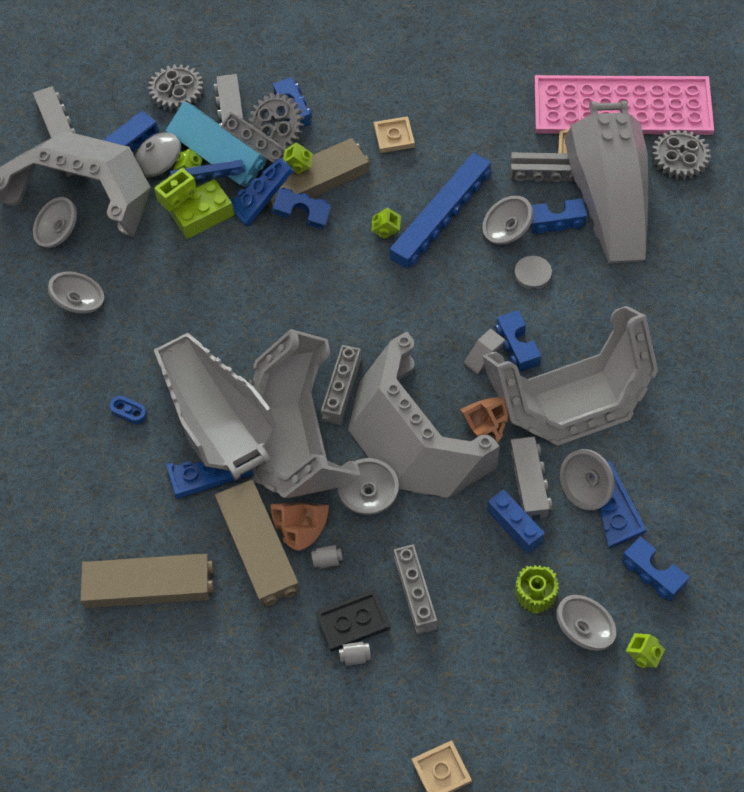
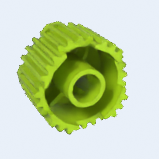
(528, 592)

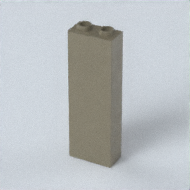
(329, 170)
(257, 543)
(146, 580)

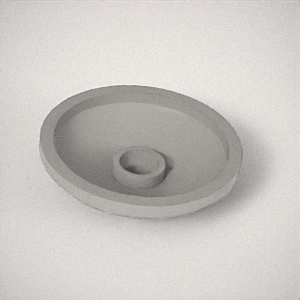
(158, 153)
(508, 220)
(55, 222)
(75, 292)
(376, 477)
(579, 482)
(586, 622)

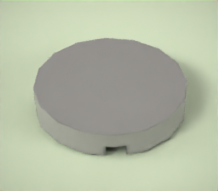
(533, 272)

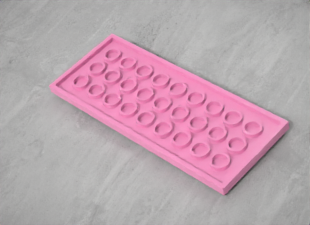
(654, 101)

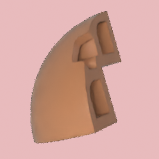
(486, 417)
(299, 522)

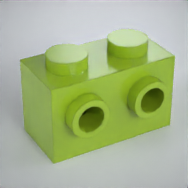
(175, 189)

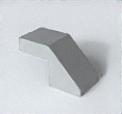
(486, 344)

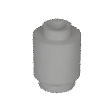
(327, 557)
(355, 653)

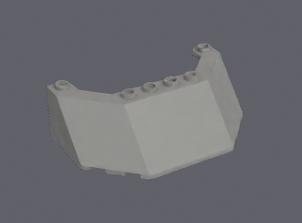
(89, 158)
(585, 393)
(398, 433)
(296, 449)

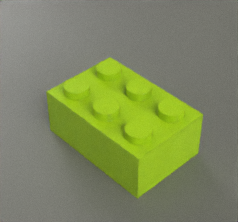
(203, 209)

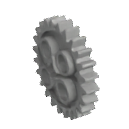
(175, 86)
(274, 106)
(681, 154)

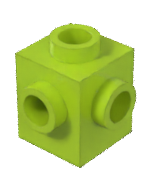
(298, 158)
(188, 160)
(386, 223)
(645, 650)

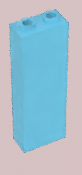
(214, 143)

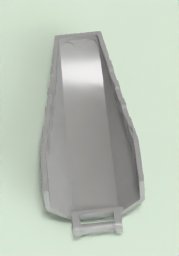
(612, 172)
(216, 407)

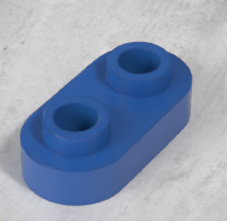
(130, 409)

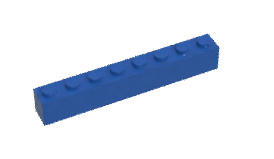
(440, 211)

